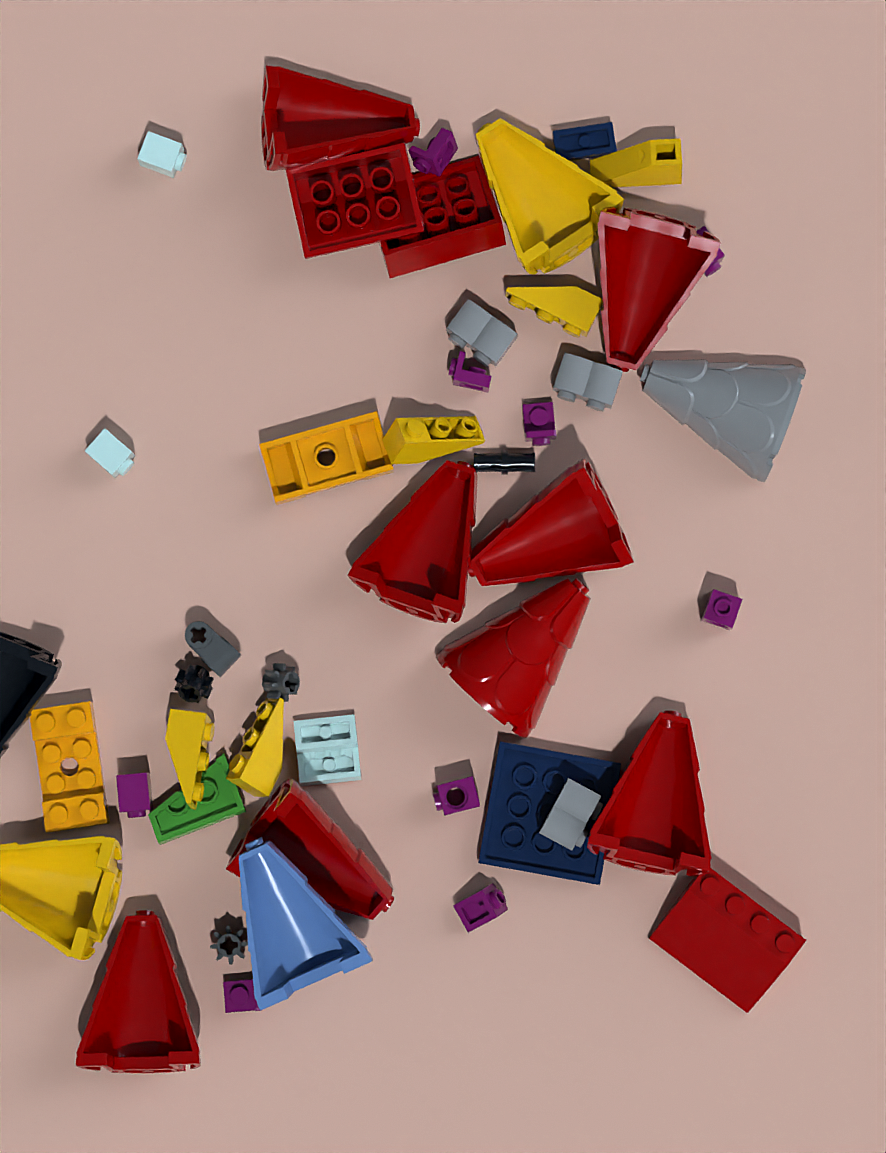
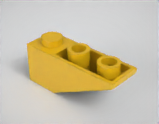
(641, 165)
(565, 305)
(426, 438)
(187, 743)
(260, 756)

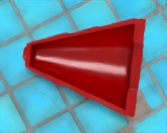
(323, 120)
(646, 278)
(554, 534)
(426, 548)
(519, 654)
(657, 806)
(320, 851)
(140, 1008)

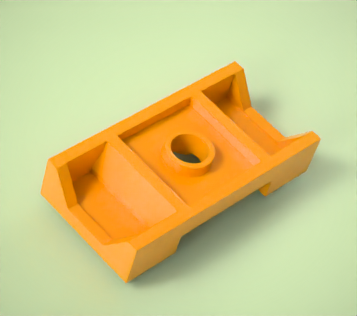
(294, 462)
(64, 734)

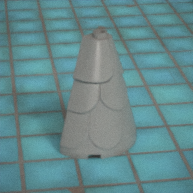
(729, 405)

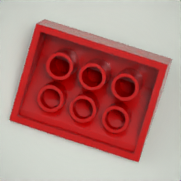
(355, 200)
(456, 219)
(727, 939)

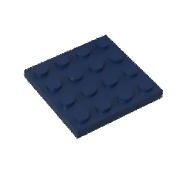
(520, 800)

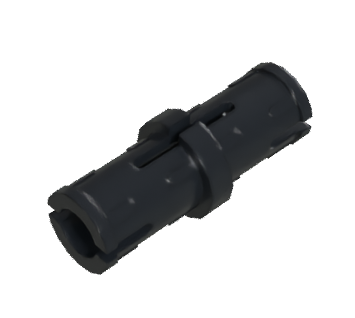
(504, 462)

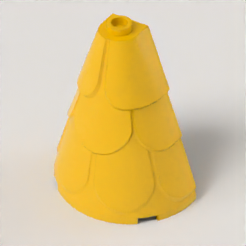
(542, 197)
(62, 890)

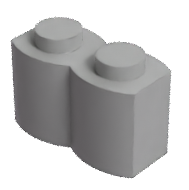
(481, 333)
(587, 381)
(570, 815)

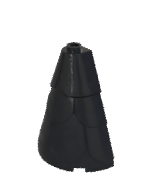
(24, 680)

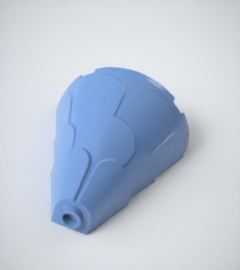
(290, 927)

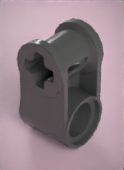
(215, 651)

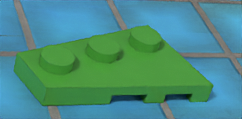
(219, 803)

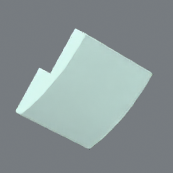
(327, 750)

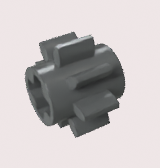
(281, 682)
(224, 951)

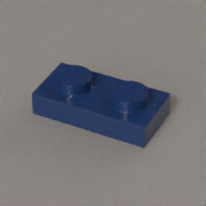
(585, 141)

